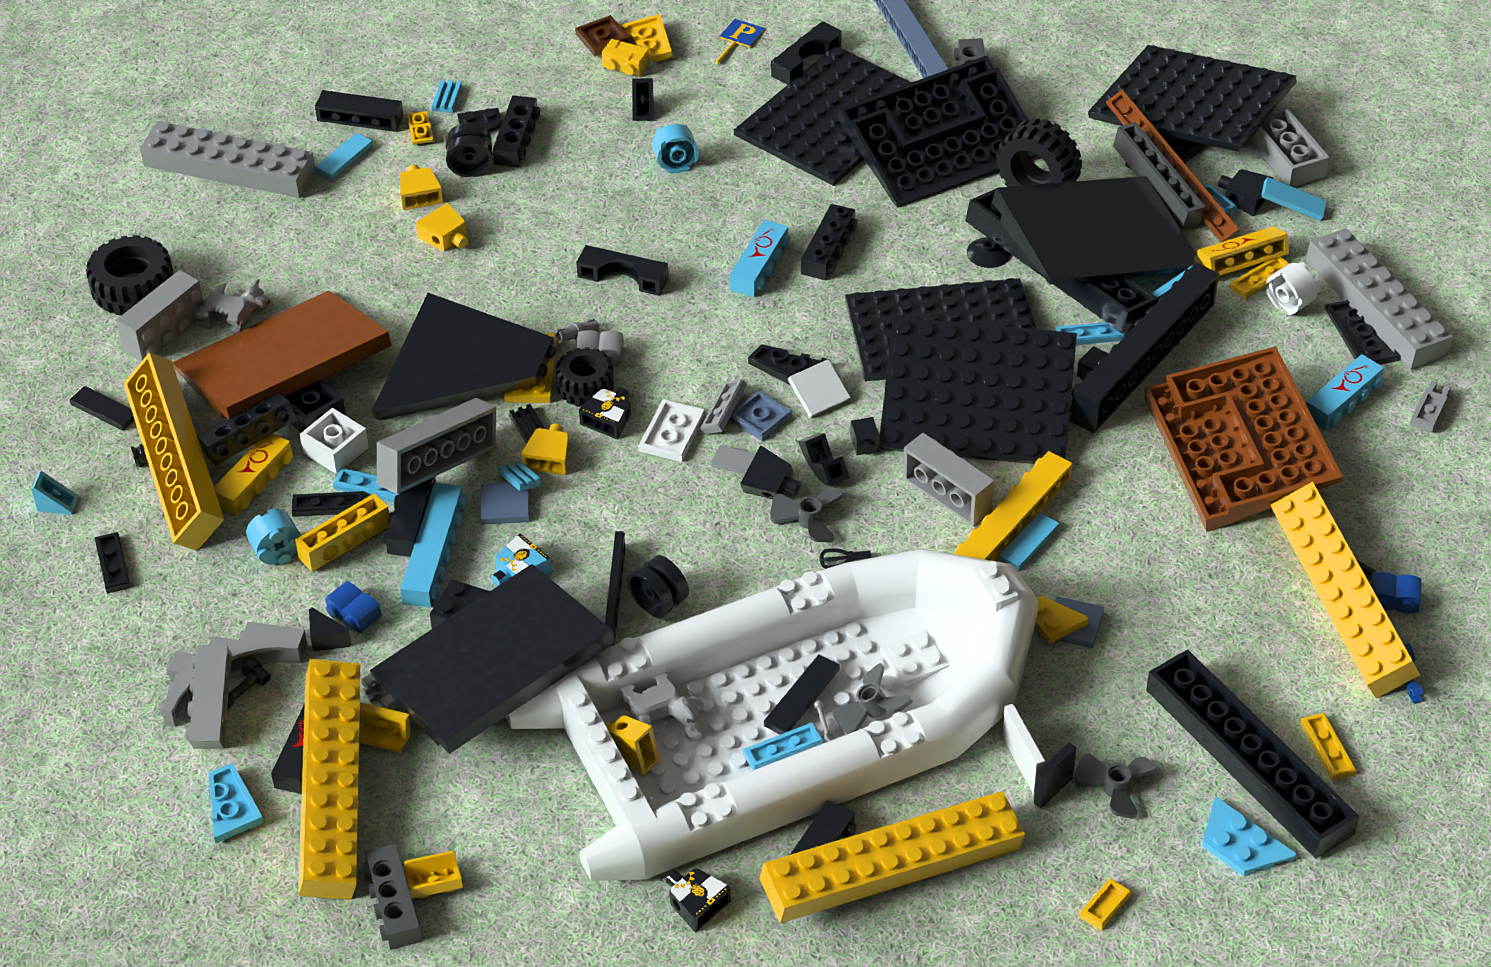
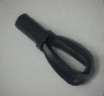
(850, 556)

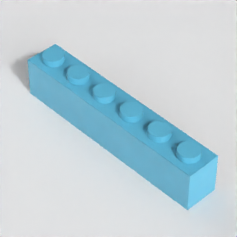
(433, 545)

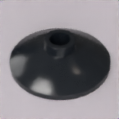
(987, 253)

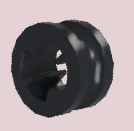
(139, 455)

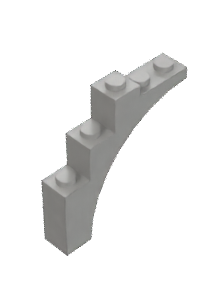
(257, 641)

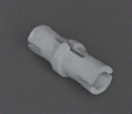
(571, 332)

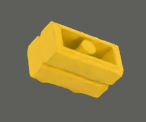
(625, 57)

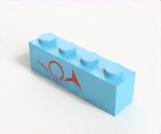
(759, 258)
(1345, 391)

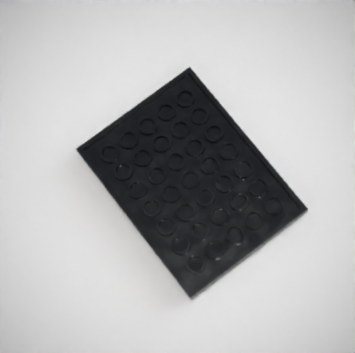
(1198, 96)
(802, 117)
(973, 303)
(978, 389)

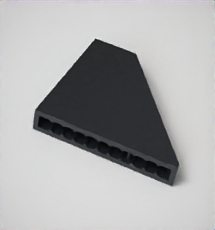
(461, 356)

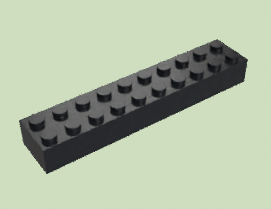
(1115, 300)
(1143, 347)
(1252, 754)

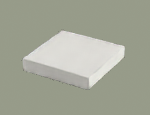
(819, 388)

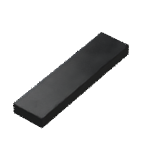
(801, 695)

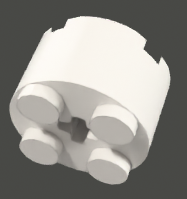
(1292, 287)

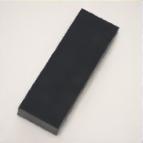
(103, 408)
(324, 503)
(112, 562)

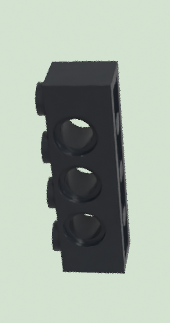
(516, 131)
(247, 428)

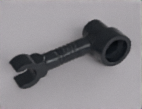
(255, 674)

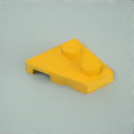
(1057, 620)

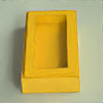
(1105, 904)

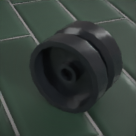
(469, 150)
(658, 586)

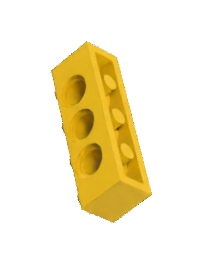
(343, 532)

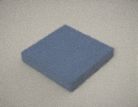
(760, 415)
(503, 504)
(1086, 635)

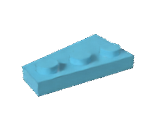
(231, 804)

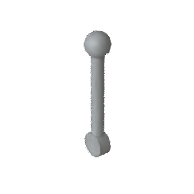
(818, 705)

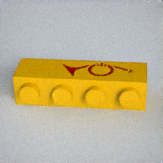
(1245, 250)
(252, 473)

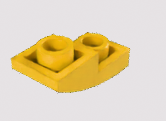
(420, 127)

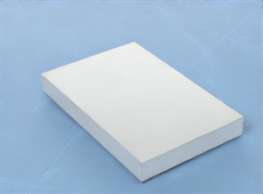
(672, 430)
(1022, 745)

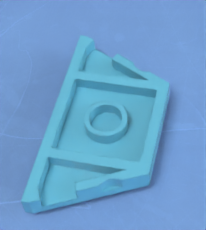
(1242, 842)

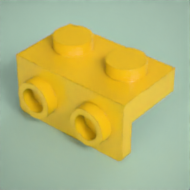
(383, 727)
(432, 874)

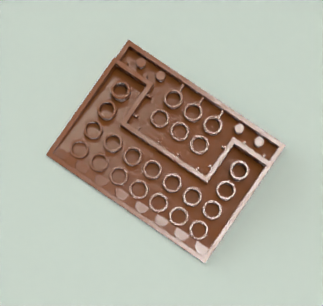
(282, 354)
(1240, 435)

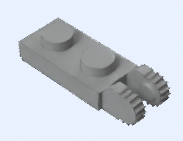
(1430, 407)

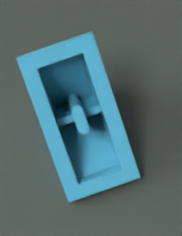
(53, 496)

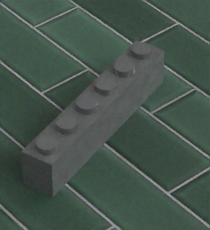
(1148, 161)

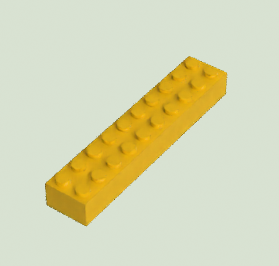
(173, 452)
(1345, 591)
(330, 780)
(891, 856)

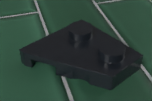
(487, 118)

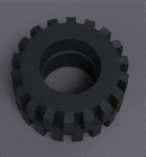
(583, 375)

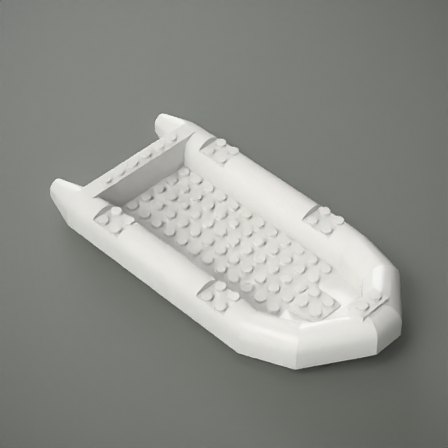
(937, 621)

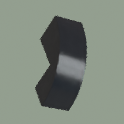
(827, 467)

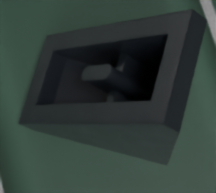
(642, 99)
(326, 632)

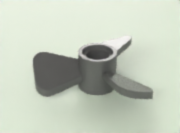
(807, 512)
(870, 702)
(1115, 780)

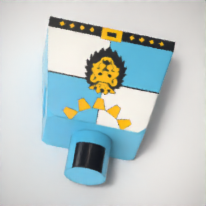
(516, 557)

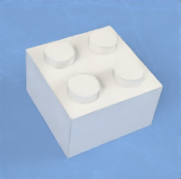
(334, 440)

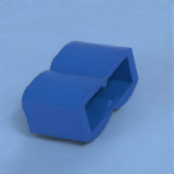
(1397, 592)
(352, 607)

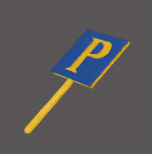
(740, 33)

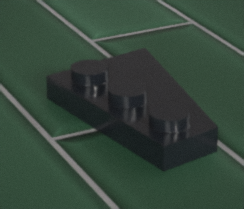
(780, 363)

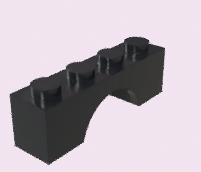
(815, 42)
(598, 263)

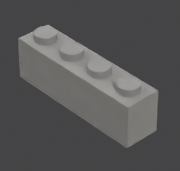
(210, 697)

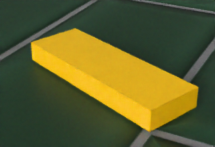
(1256, 278)
(1328, 746)

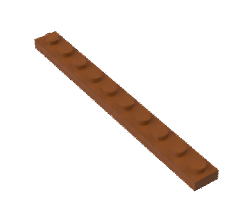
(1213, 215)

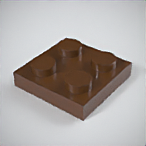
(599, 33)

